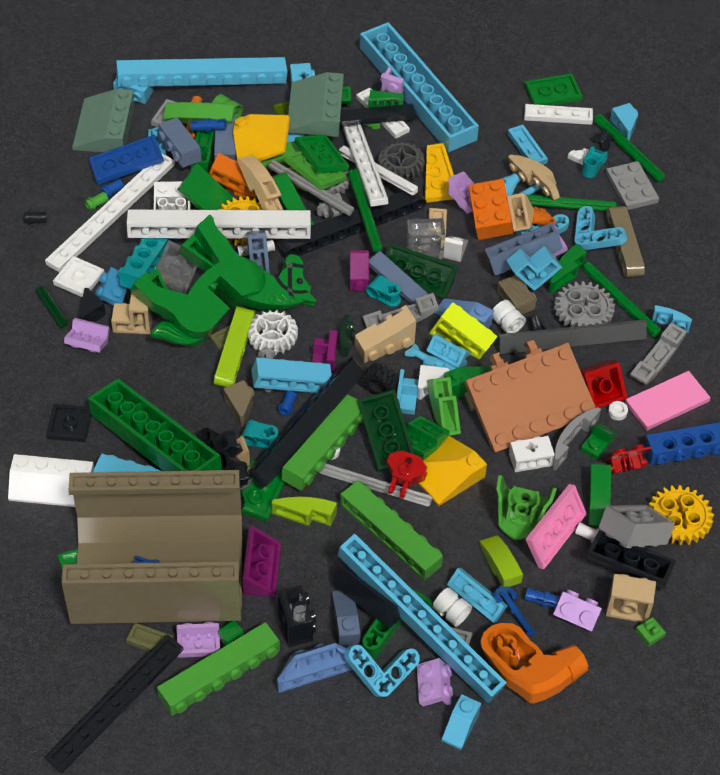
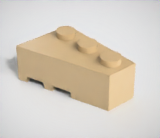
(387, 337)

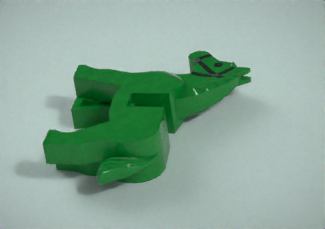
(234, 278)

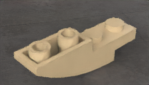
(534, 173)
(261, 182)

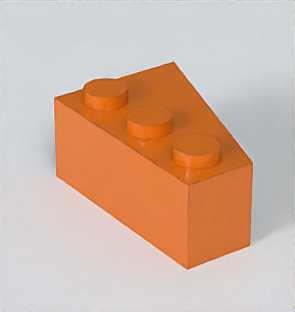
(230, 177)

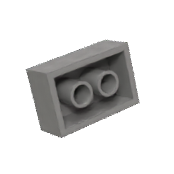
(636, 525)

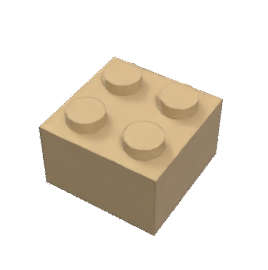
(631, 598)

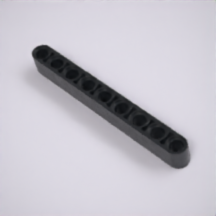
(345, 226)
(306, 422)

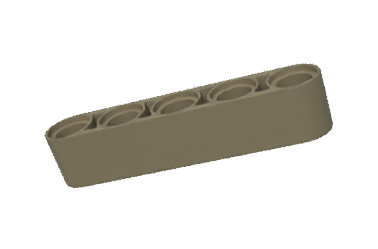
(628, 252)

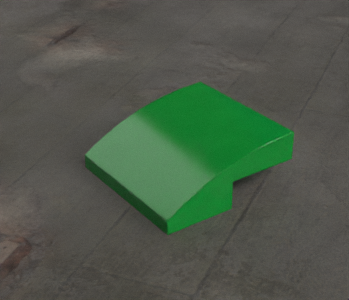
(425, 436)

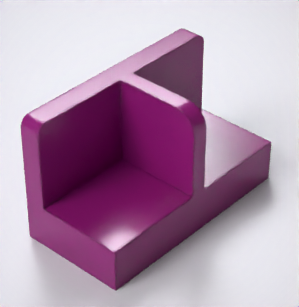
(325, 350)

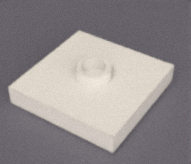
(78, 275)

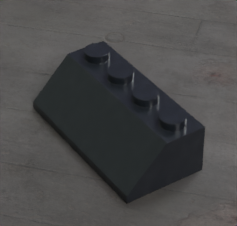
(632, 561)

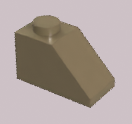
(239, 400)

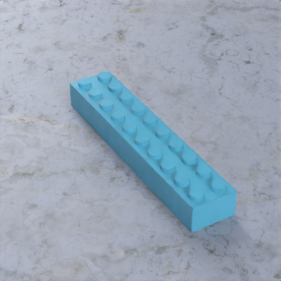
(429, 97)

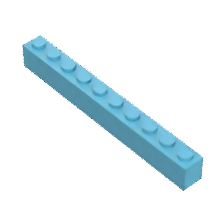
(201, 71)
(422, 619)

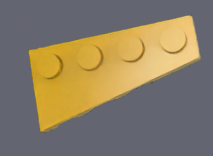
(437, 173)

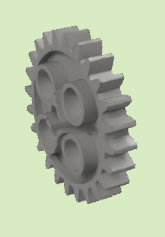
(584, 305)

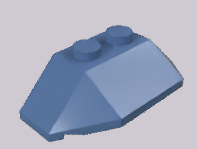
(313, 665)

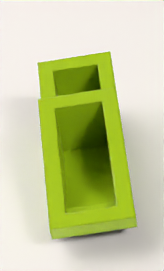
(305, 509)
(501, 561)

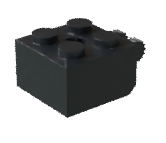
(295, 616)

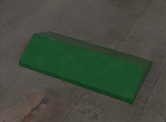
(428, 272)
(385, 426)

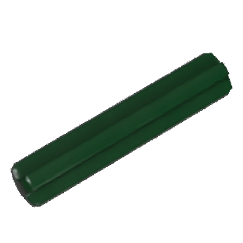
(51, 306)

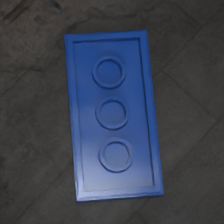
(126, 159)

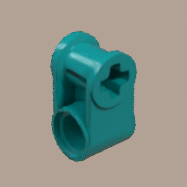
(593, 162)
(384, 291)
(258, 434)

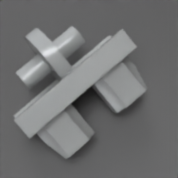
(326, 210)

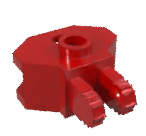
(405, 471)

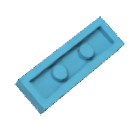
(526, 144)
(476, 594)

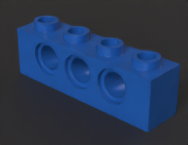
(683, 443)

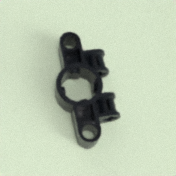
(228, 453)

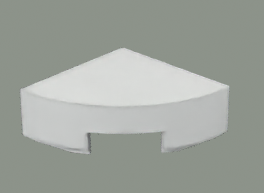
(578, 156)

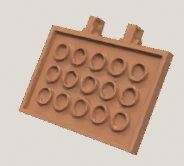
(529, 395)

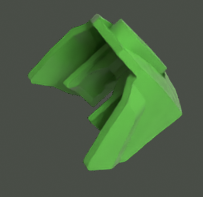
(511, 502)

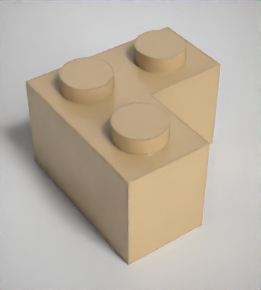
(132, 317)

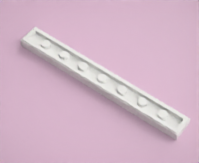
(365, 165)

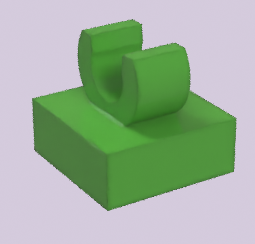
(650, 631)

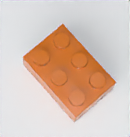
(491, 209)

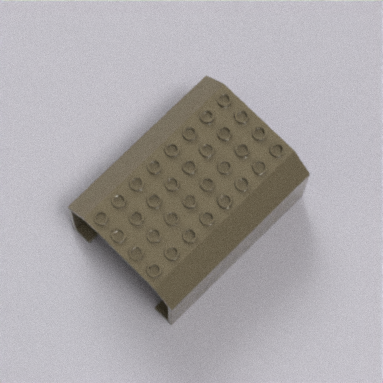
(169, 516)

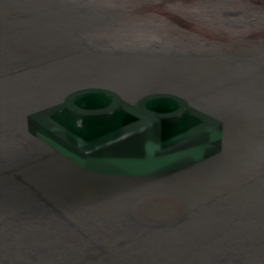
(346, 331)

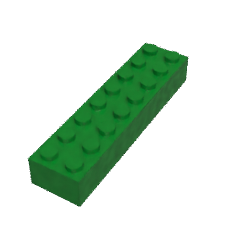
(151, 430)

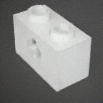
(531, 453)

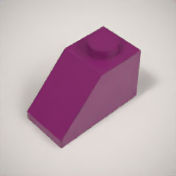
(359, 270)

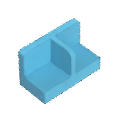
(407, 394)

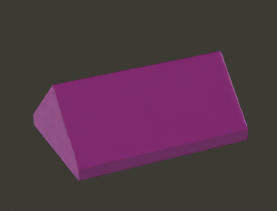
(261, 564)

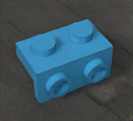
(110, 288)

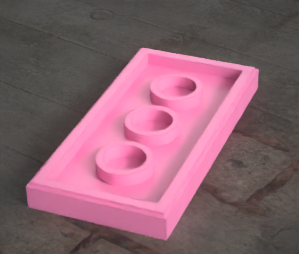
(667, 400)
(556, 526)

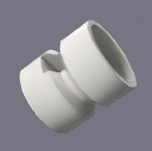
(507, 315)
(450, 605)

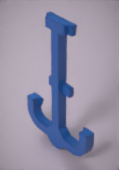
(503, 591)

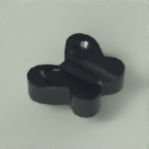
(603, 138)

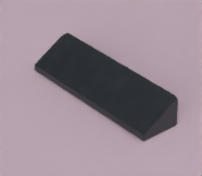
(365, 596)

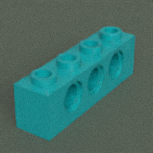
(144, 259)

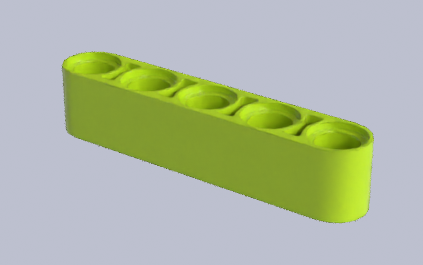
(234, 347)

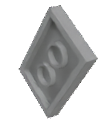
(632, 185)

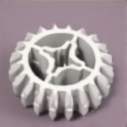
(273, 326)

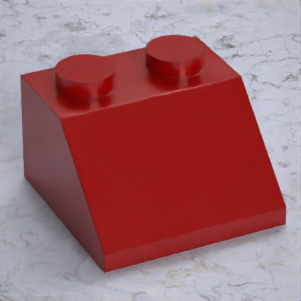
(605, 383)

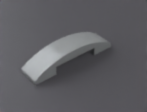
(422, 309)
(659, 355)
(584, 421)

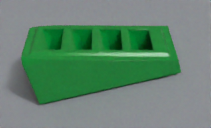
(381, 98)

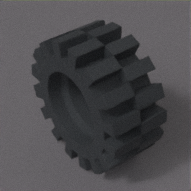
(379, 379)

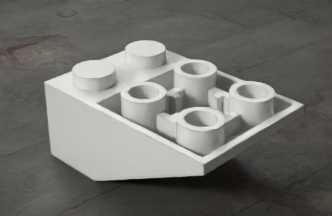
(169, 198)

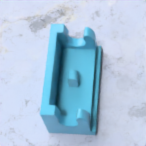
(448, 351)

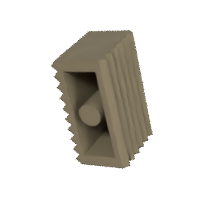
(517, 293)

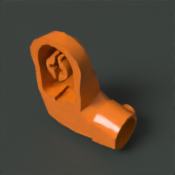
(525, 666)

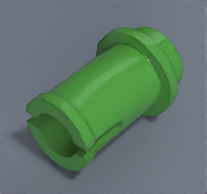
(92, 203)

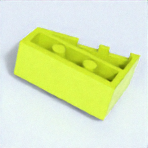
(464, 331)

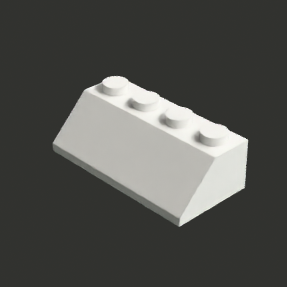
(43, 479)

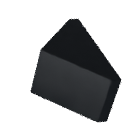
(91, 307)

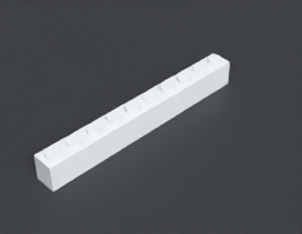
(231, 223)

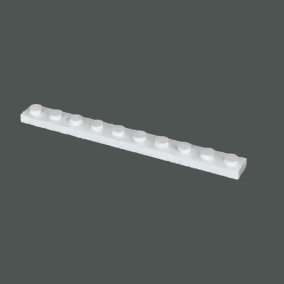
(108, 214)

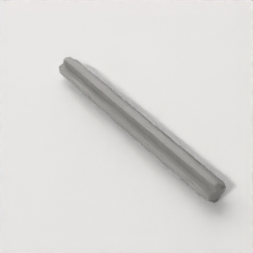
(308, 186)
(375, 484)

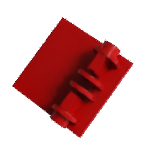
(632, 458)

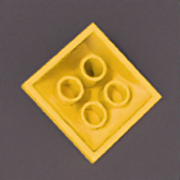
(261, 135)
(452, 470)

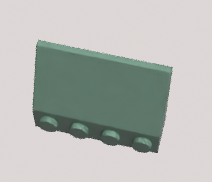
(316, 105)
(105, 121)

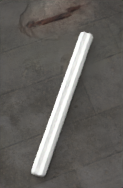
(385, 174)

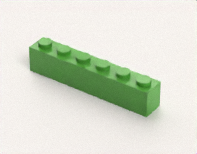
(323, 444)
(391, 530)
(218, 669)

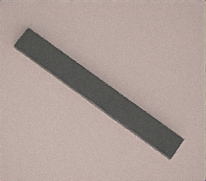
(574, 336)

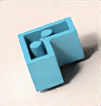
(534, 269)

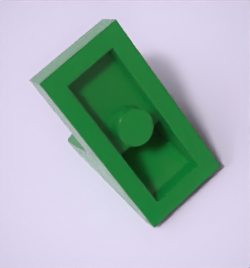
(598, 441)

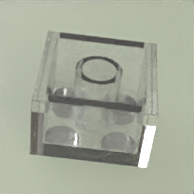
(426, 236)
(175, 268)

